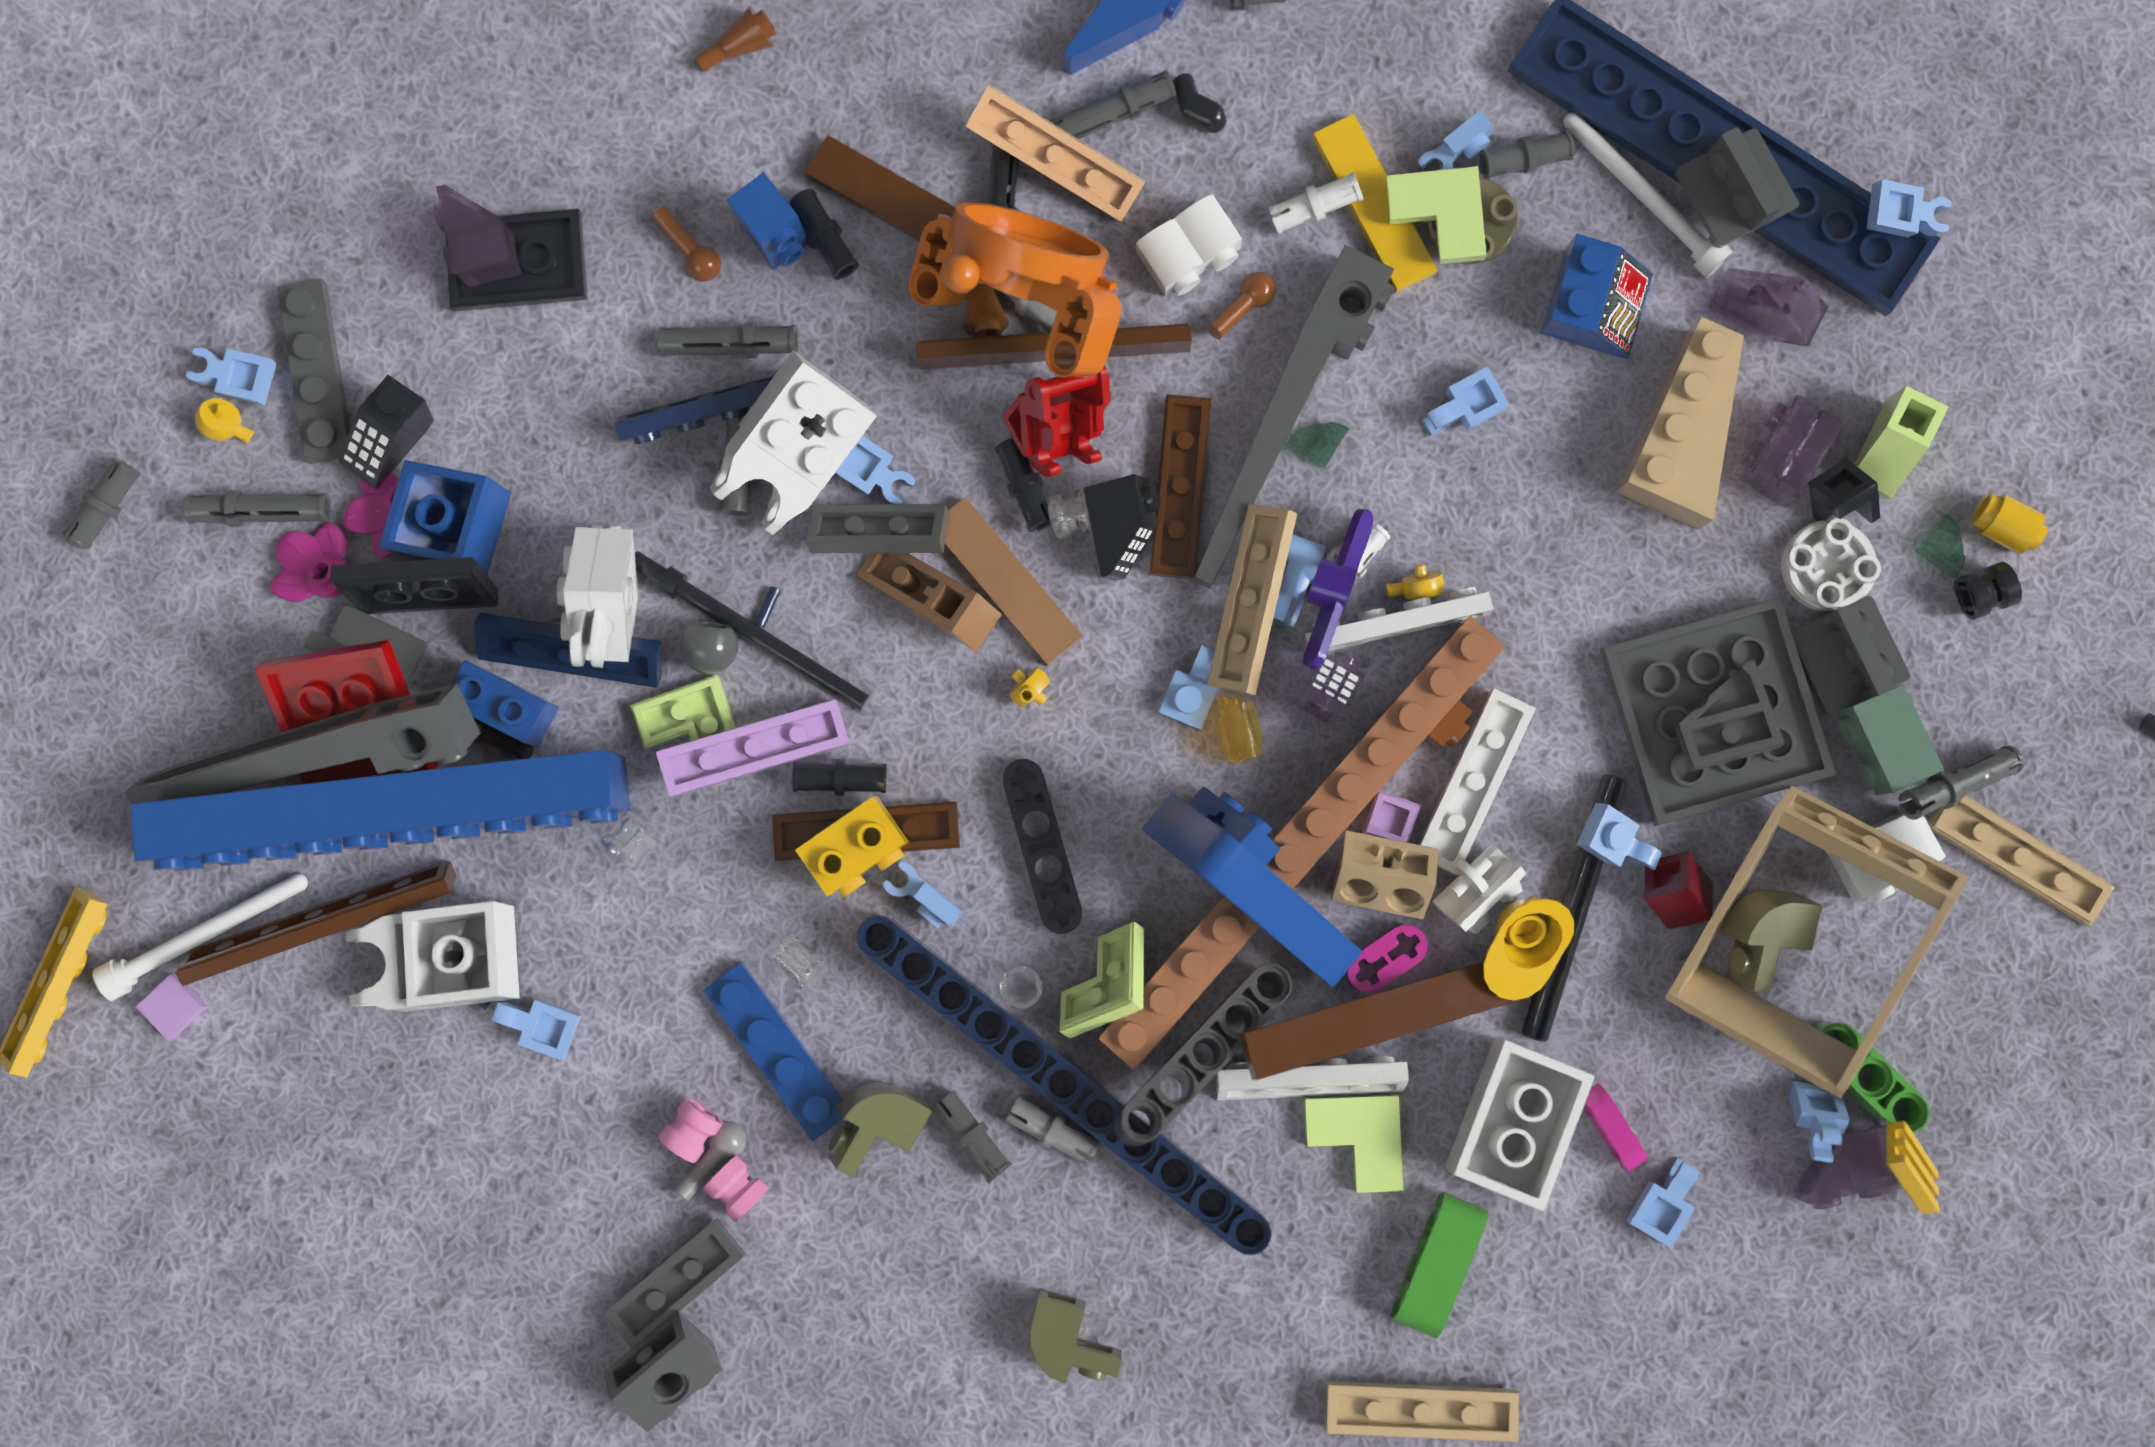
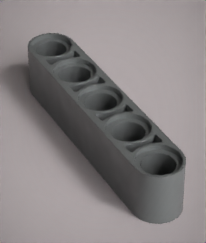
(1183, 1065)

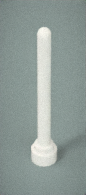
(1705, 252)
(117, 978)

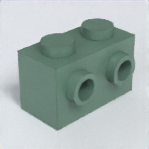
(1889, 741)

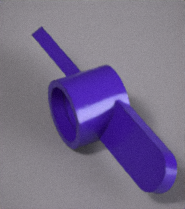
(1333, 587)

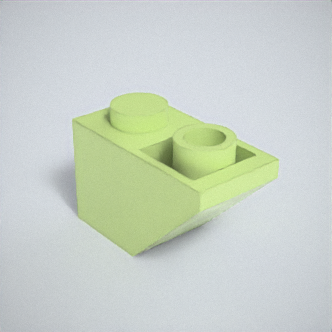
(1899, 438)

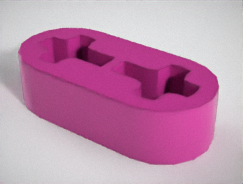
(1393, 967)
(1614, 1129)

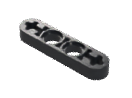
(1036, 848)

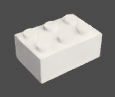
(1519, 1123)

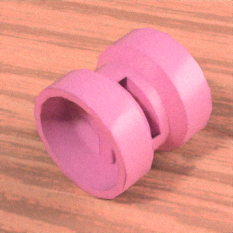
(690, 1130)
(735, 1189)

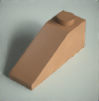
(931, 596)

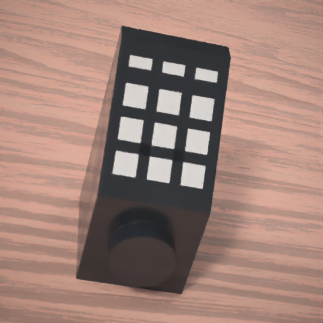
(384, 431)
(1121, 521)

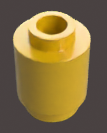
(2010, 523)

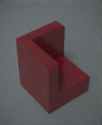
(1679, 891)

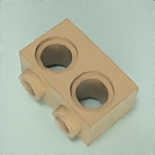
(1385, 875)

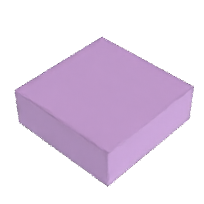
(1391, 817)
(171, 1007)

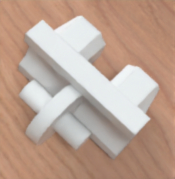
(1479, 888)

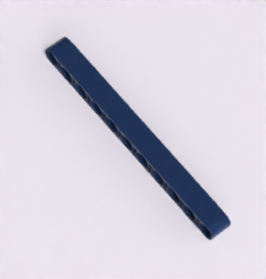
(1074, 1105)

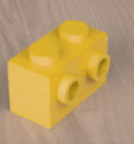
(852, 847)

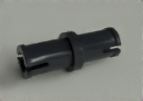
(824, 234)
(1024, 485)
(839, 777)

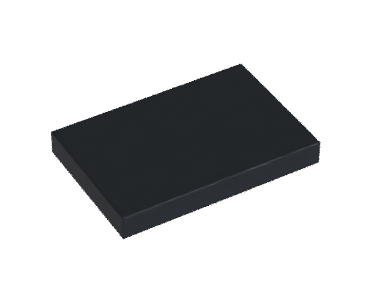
(549, 260)
(415, 585)

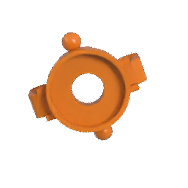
(1029, 261)

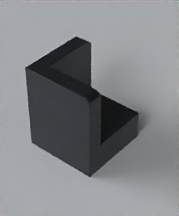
(1843, 491)

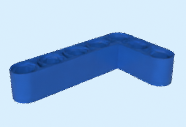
(1252, 888)

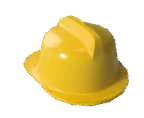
(1526, 946)

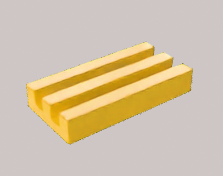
(1912, 1167)

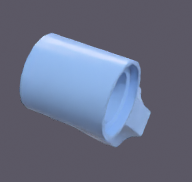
(1298, 574)

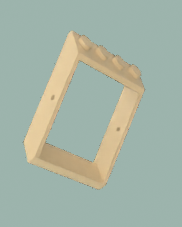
(1764, 1025)

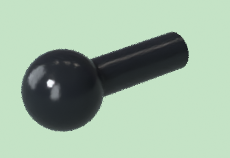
(502, 741)

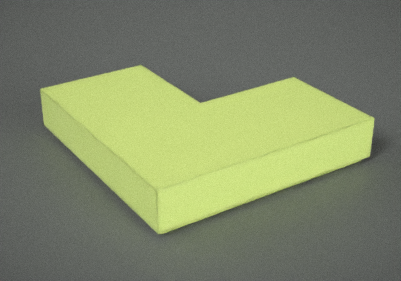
(1451, 200)
(690, 710)
(1114, 991)
(1368, 1125)

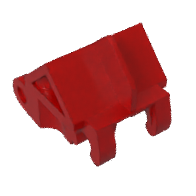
(1059, 419)

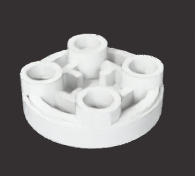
(1829, 565)

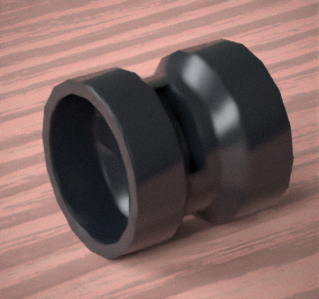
(1993, 588)

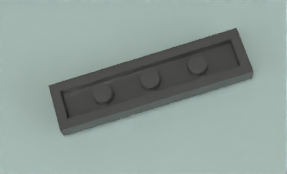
(314, 369)

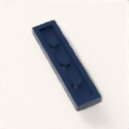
(690, 412)
(541, 647)

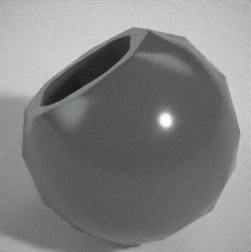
(709, 646)

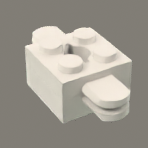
(599, 594)

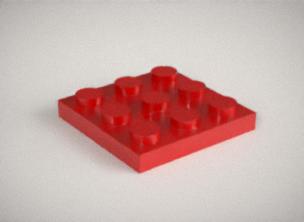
(330, 683)

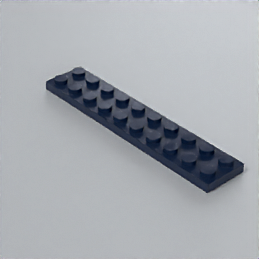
(1675, 119)

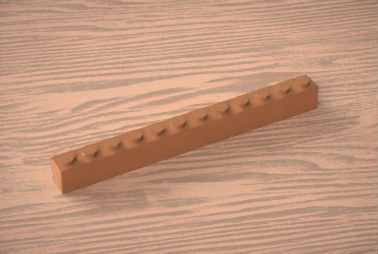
(1308, 834)

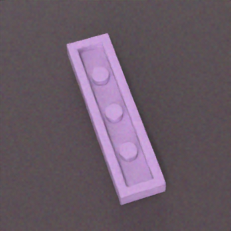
(752, 748)

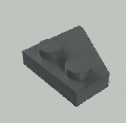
(1730, 723)

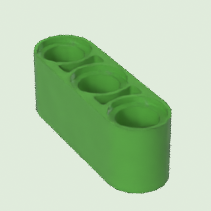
(1886, 1084)
(1441, 1265)

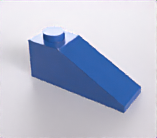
(1115, 26)

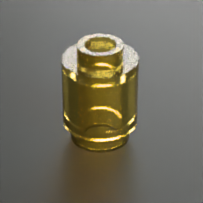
(1237, 729)

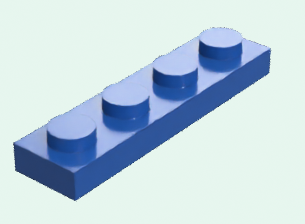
(776, 1050)

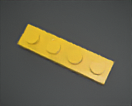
(47, 991)

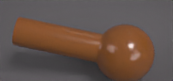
(701, 261)
(1255, 291)

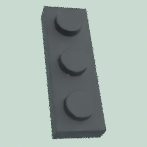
(878, 528)
(675, 1283)

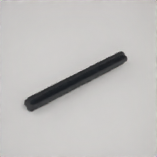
(1578, 901)

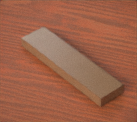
(1008, 583)

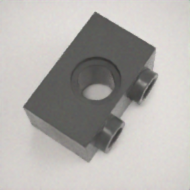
(662, 1371)

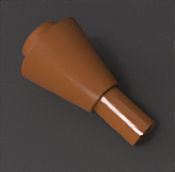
(746, 35)
(984, 313)

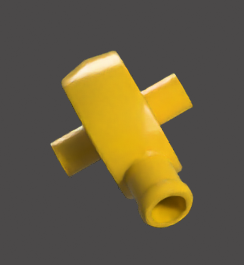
(221, 421)
(1418, 585)
(1029, 687)

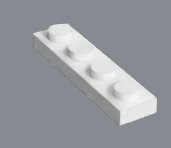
(1417, 616)
(1476, 778)
(1329, 1078)

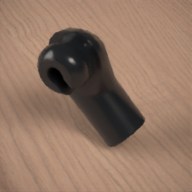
(1196, 108)

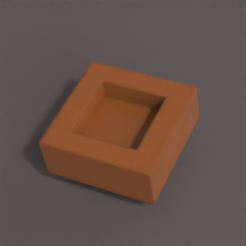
(1450, 728)

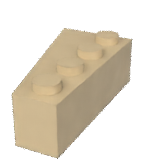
(1686, 434)

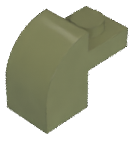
(1761, 927)
(875, 1111)
(1057, 1344)

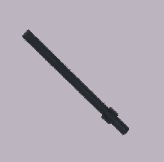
(675, 583)

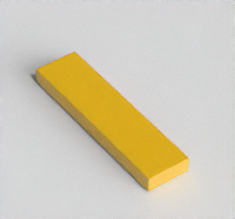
(1396, 245)

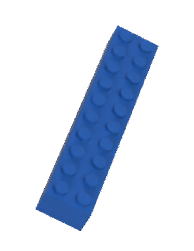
(372, 809)

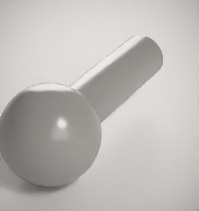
(724, 1145)

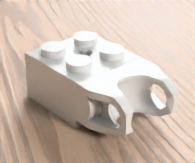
(785, 453)
(424, 957)

